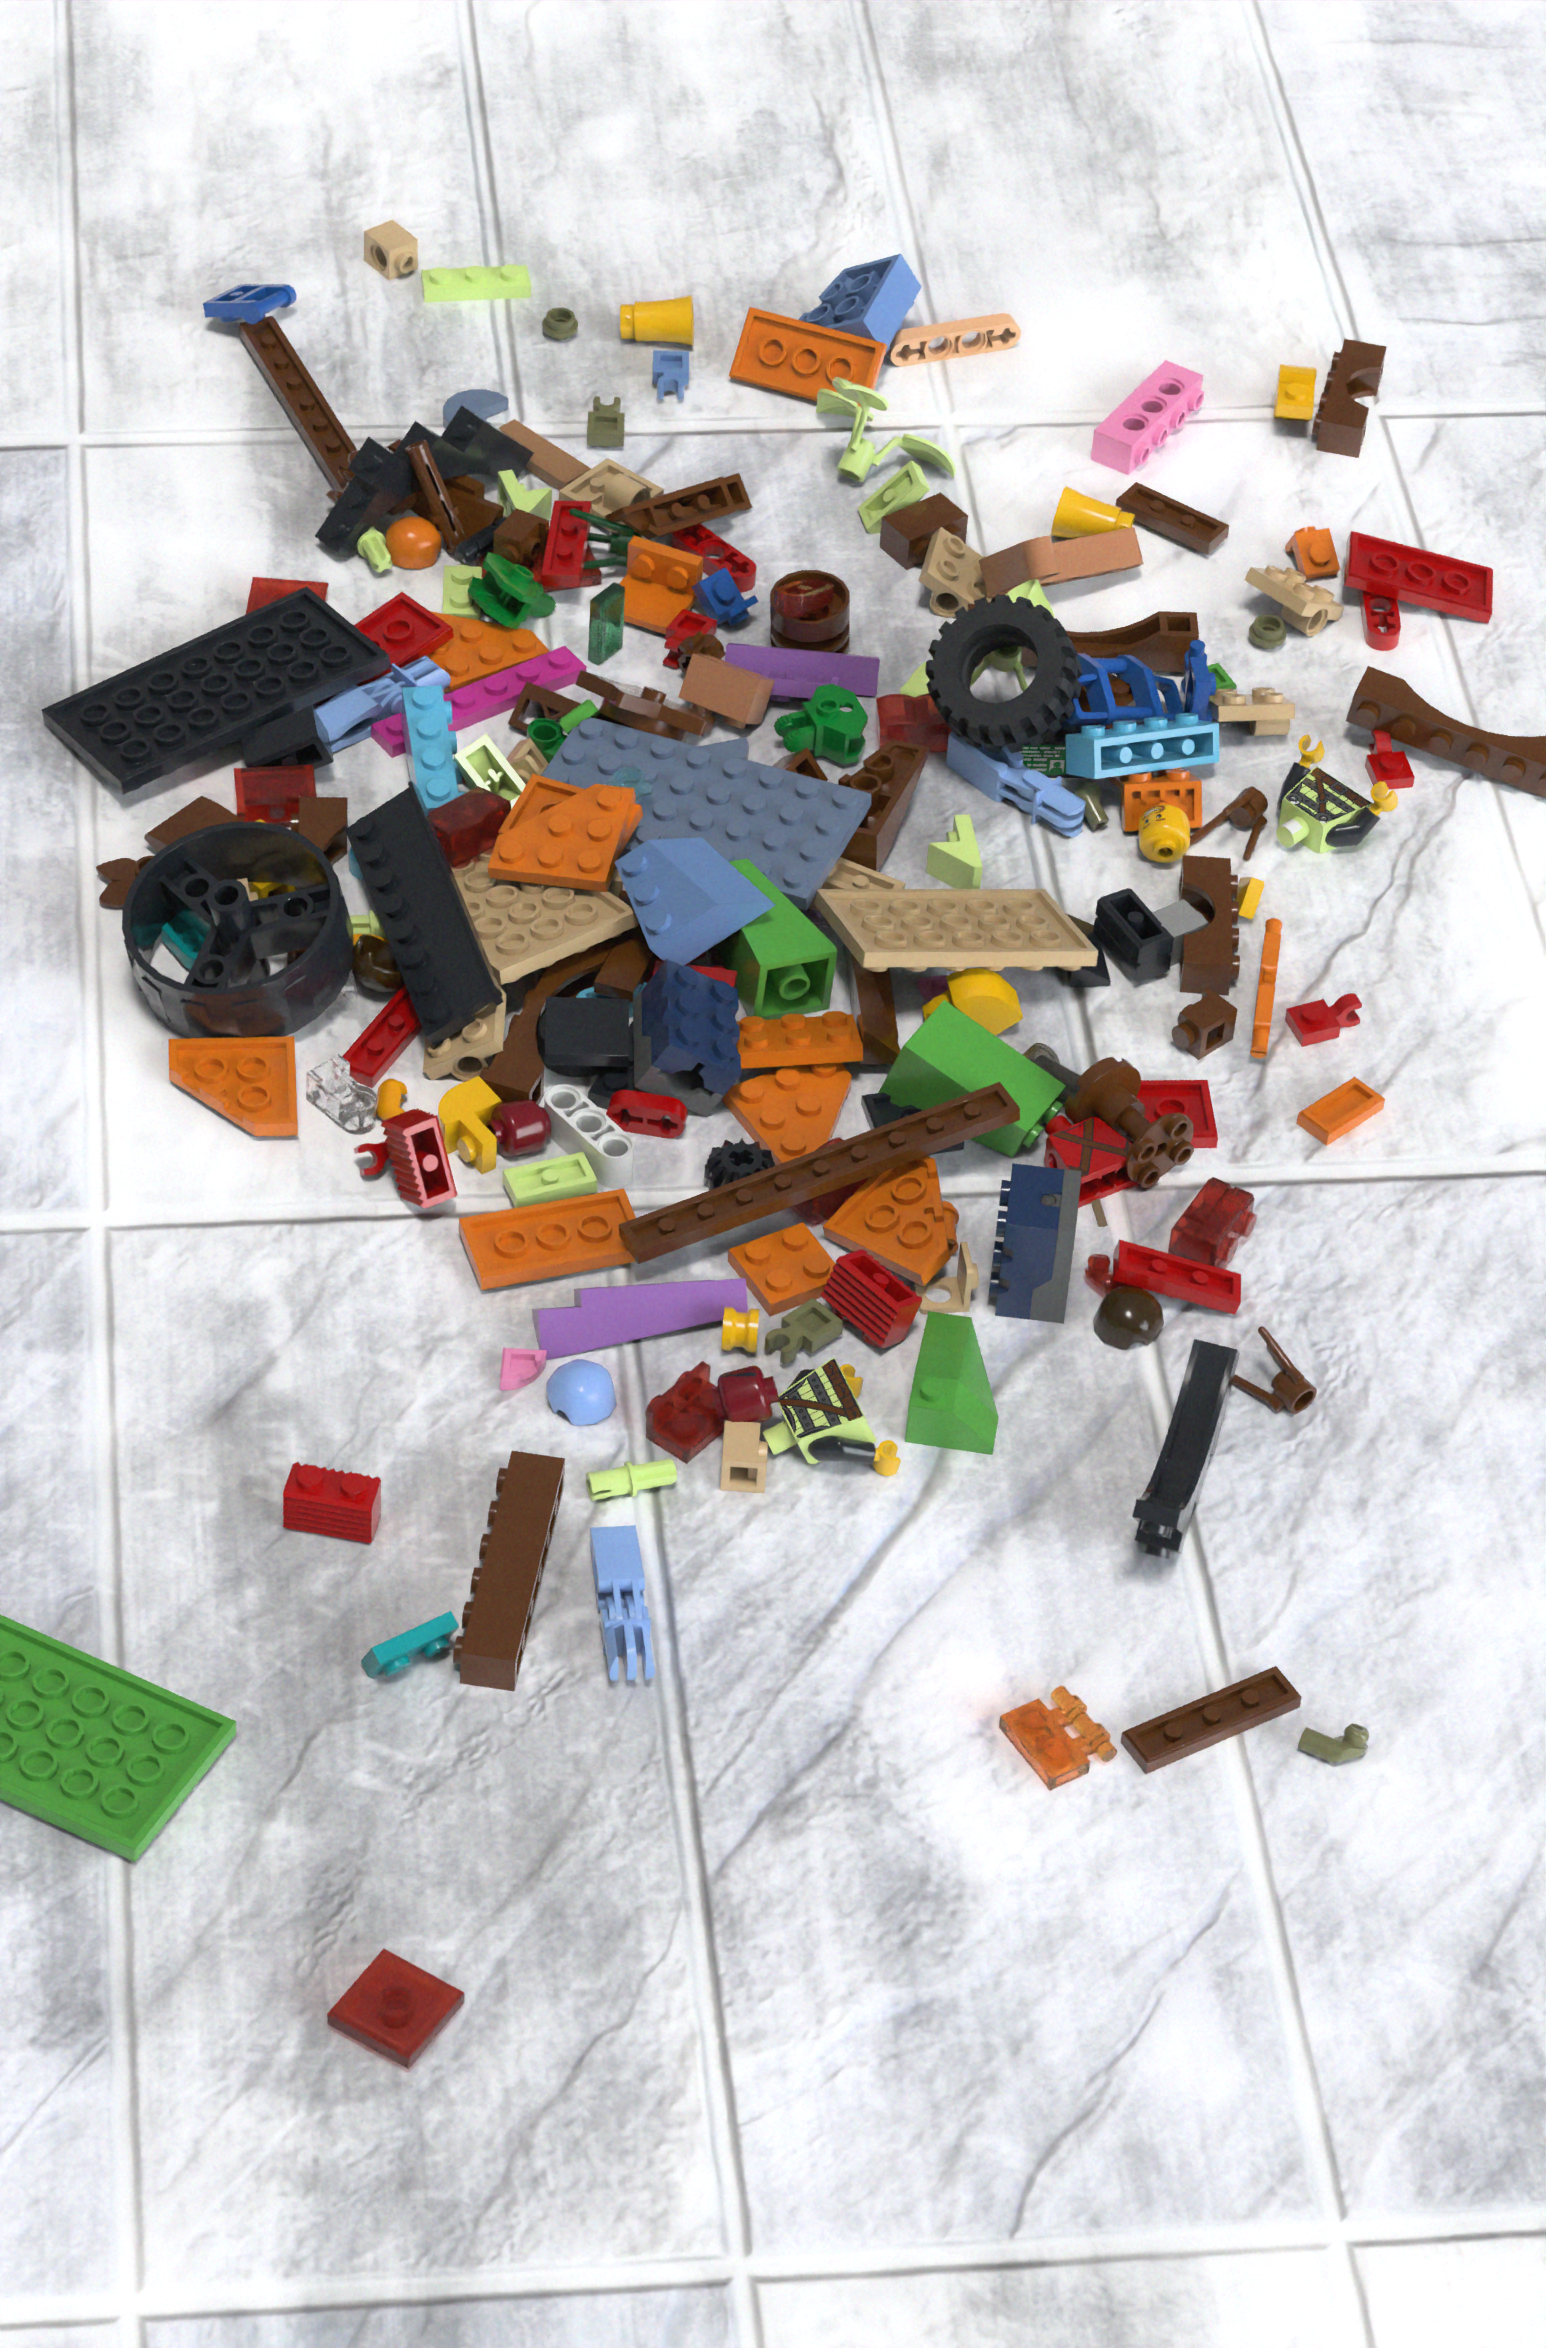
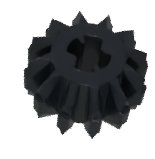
(735, 1162)

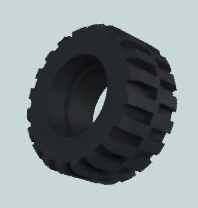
(978, 634)

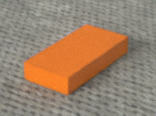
(1340, 1111)

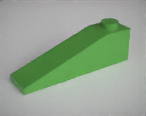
(951, 1390)

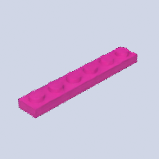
(490, 695)

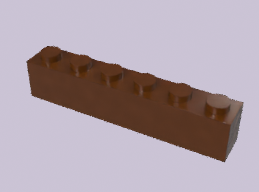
(511, 1571)

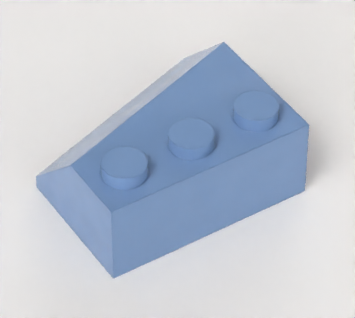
(868, 299)
(687, 896)

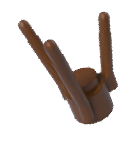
(1244, 811)
(1289, 1385)

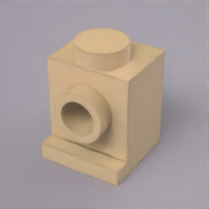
(743, 1458)

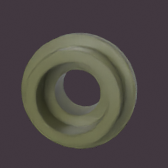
(560, 323)
(1267, 631)

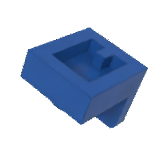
(722, 598)

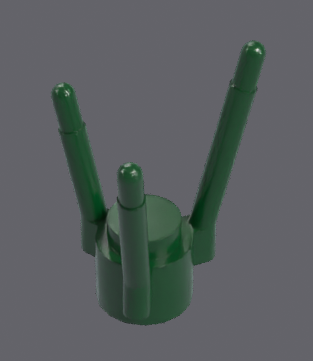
(616, 542)

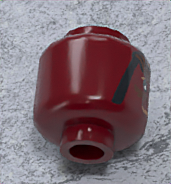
(745, 1395)

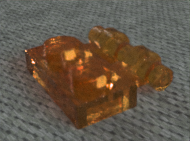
(1045, 1743)

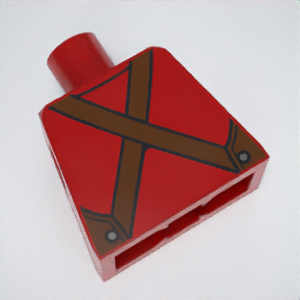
(1089, 1148)

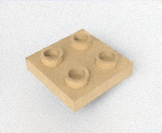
(610, 488)
(952, 574)
(1302, 605)
(1264, 709)
(468, 1049)

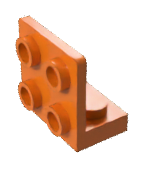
(658, 583)
(1153, 788)

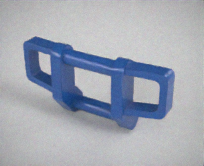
(1143, 687)

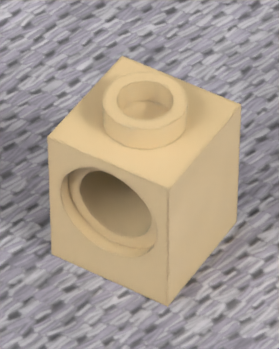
(390, 250)

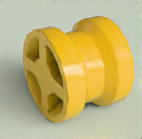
(740, 1329)

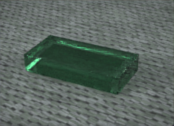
(606, 623)

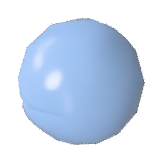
(582, 1392)

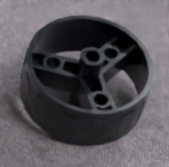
(230, 980)

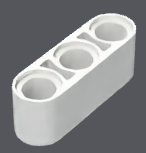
(583, 1127)

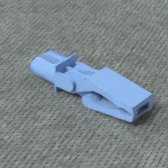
(354, 710)
(1006, 776)
(620, 1599)

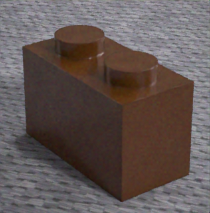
(908, 531)

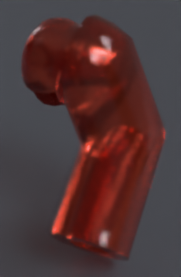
(1099, 1273)

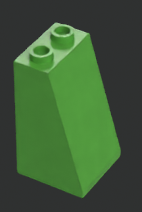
(779, 957)
(958, 1056)

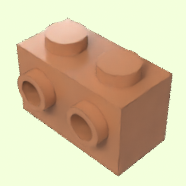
(726, 689)

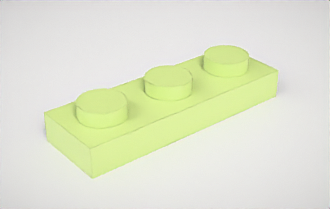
(475, 283)

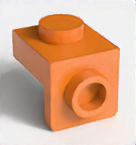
(1314, 552)

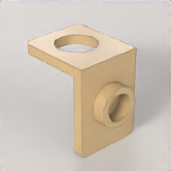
(957, 1287)

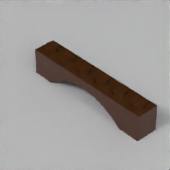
(1155, 641)
(1394, 707)
(324, 824)
(518, 1069)

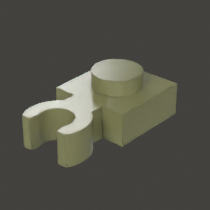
(606, 424)
(805, 1327)

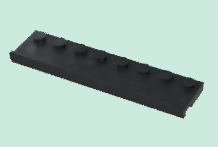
(424, 915)

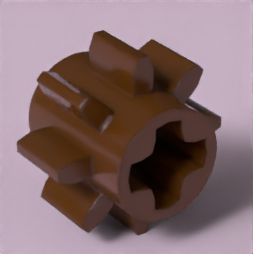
(699, 644)

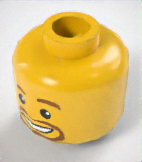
(1164, 830)

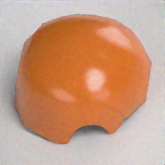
(413, 542)

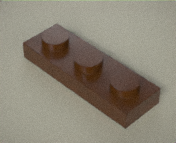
(1173, 518)

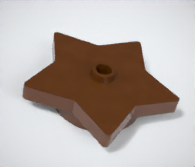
(645, 708)

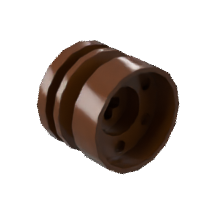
(818, 629)

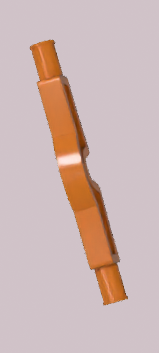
(1266, 988)

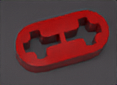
(647, 1113)

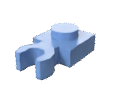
(670, 372)

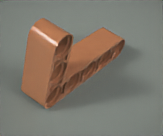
(1060, 561)

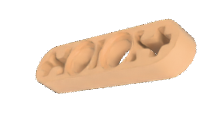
(953, 332)

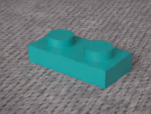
(395, 1653)

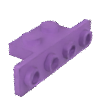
(801, 671)

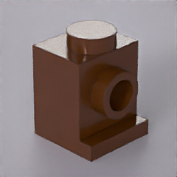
(521, 537)
(1205, 1025)

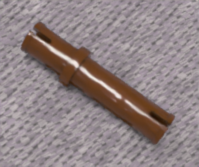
(443, 510)

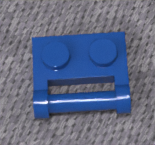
(249, 302)

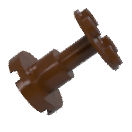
(1110, 1094)

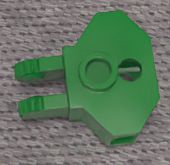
(509, 592)
(825, 727)

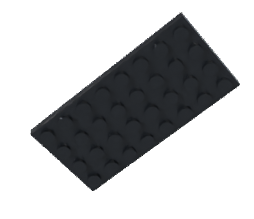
(215, 689)

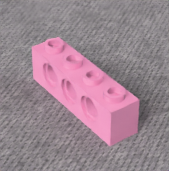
(1147, 417)

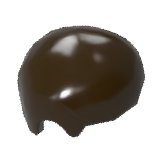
(376, 965)
(1128, 1316)

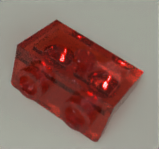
(685, 1415)

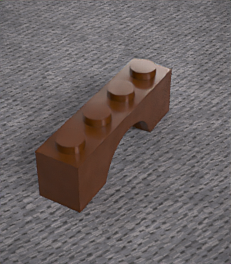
(1340, 418)
(1208, 954)

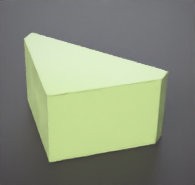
(487, 767)

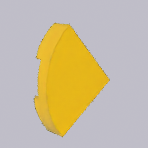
(1248, 896)

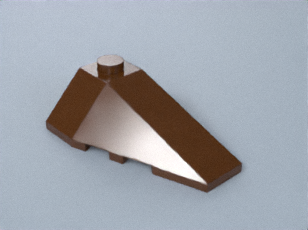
(891, 779)

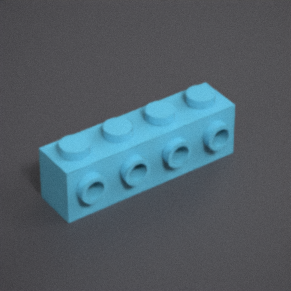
(430, 744)
(1142, 748)

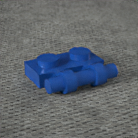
(1198, 682)

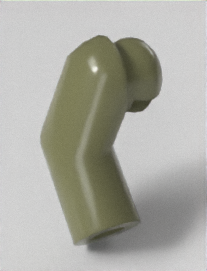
(1093, 812)
(1335, 1749)

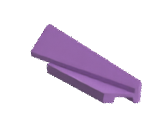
(633, 1312)

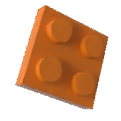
(783, 1268)

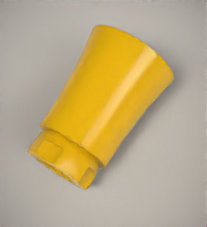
(659, 320)
(1085, 516)

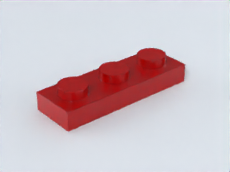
(566, 545)
(1177, 1277)

